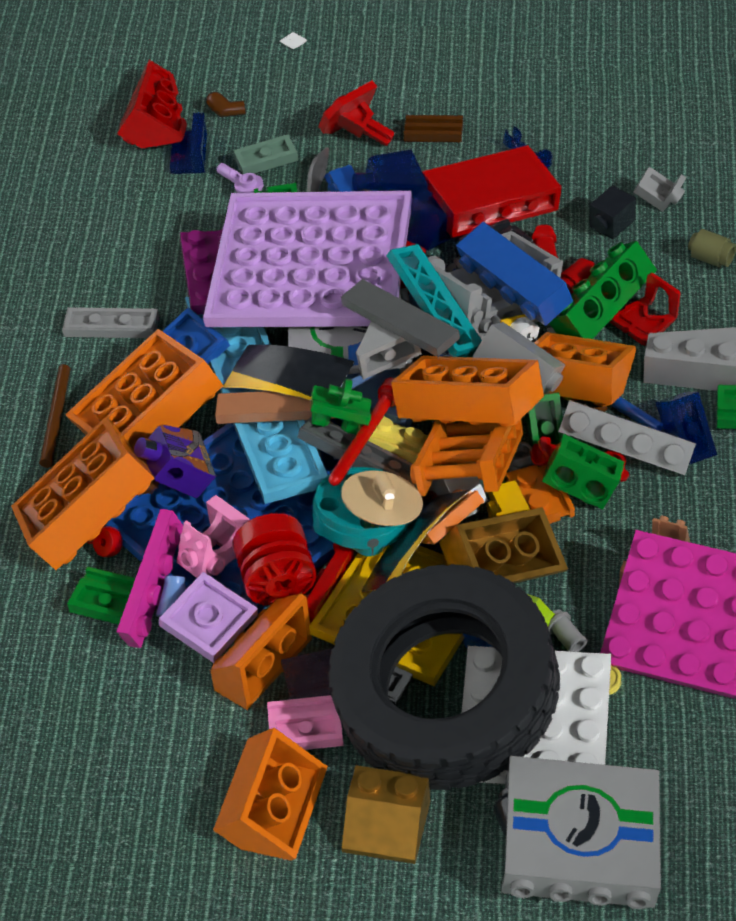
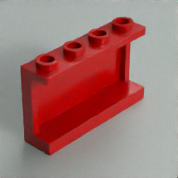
(493, 189)

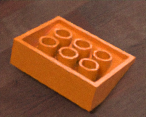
(149, 389)
(81, 494)

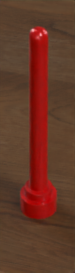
(385, 401)

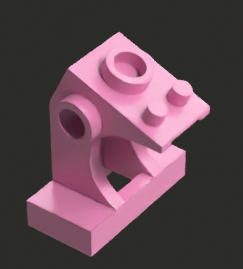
(195, 547)

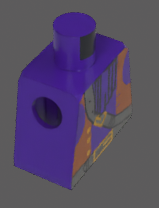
(177, 459)

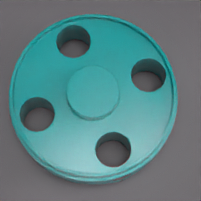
(342, 527)

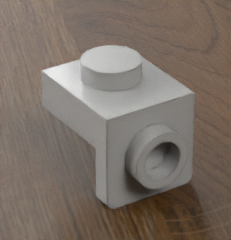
(659, 190)

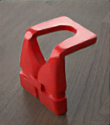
(635, 316)

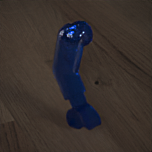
(515, 142)

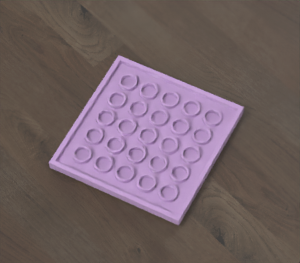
(298, 252)

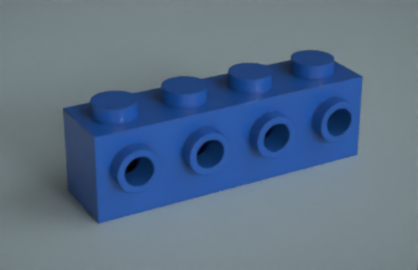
(514, 274)

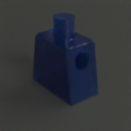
(391, 173)

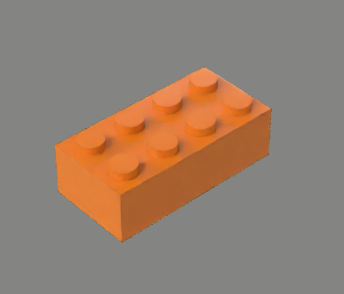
(468, 390)

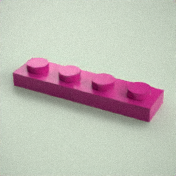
(148, 584)

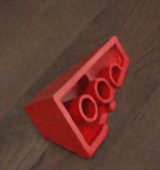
(153, 110)

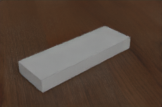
(110, 322)

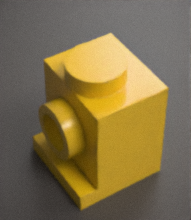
(506, 501)

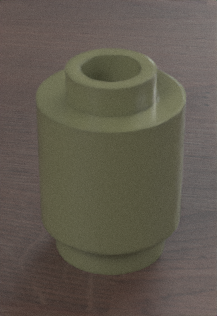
(712, 248)

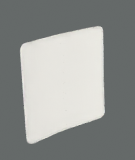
(293, 40)

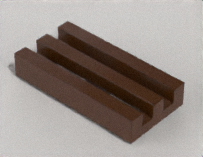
(433, 128)

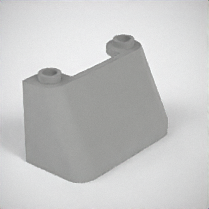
(477, 299)

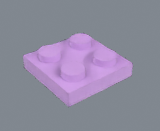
(208, 617)

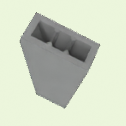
(506, 343)

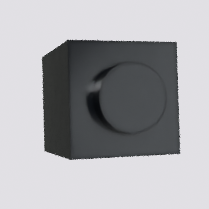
(612, 212)

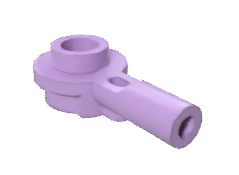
(243, 183)

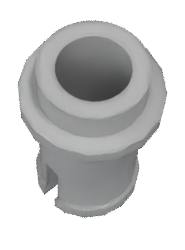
(566, 632)

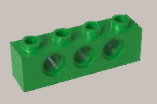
(604, 291)

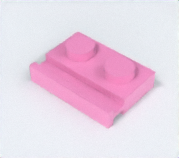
(307, 721)

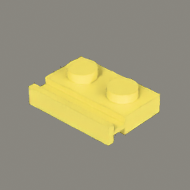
(399, 439)

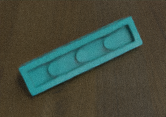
(434, 296)

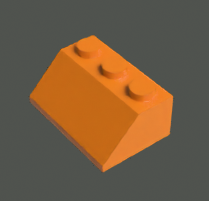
(593, 367)
(257, 653)
(271, 796)

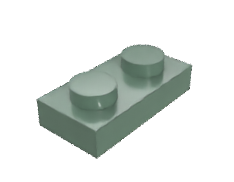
(266, 155)

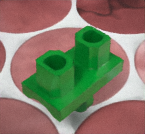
(341, 404)

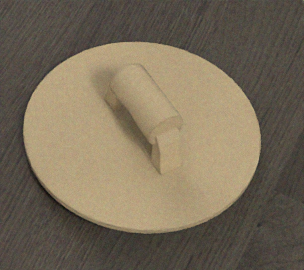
(382, 498)

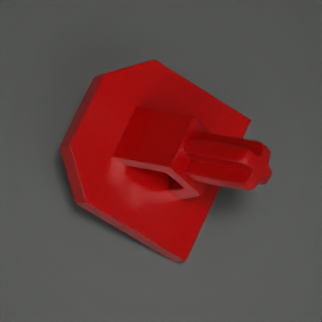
(355, 116)

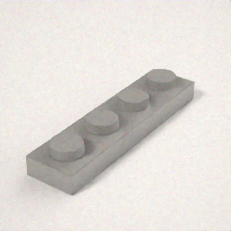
(627, 437)

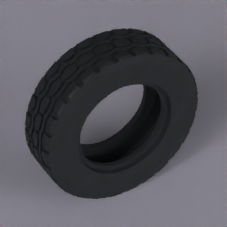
(426, 605)

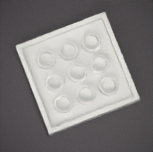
(581, 713)

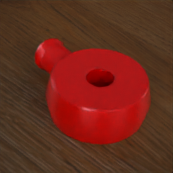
(108, 542)

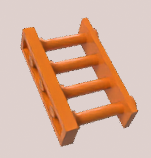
(492, 460)

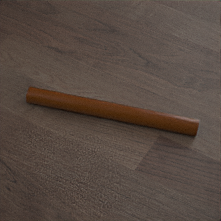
(55, 415)

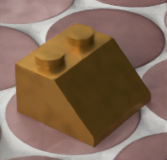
(385, 814)

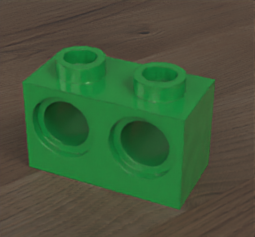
(583, 471)

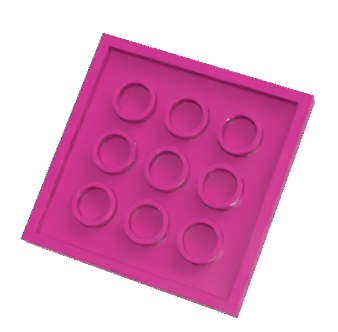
(676, 614)

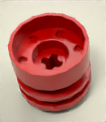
(273, 558)

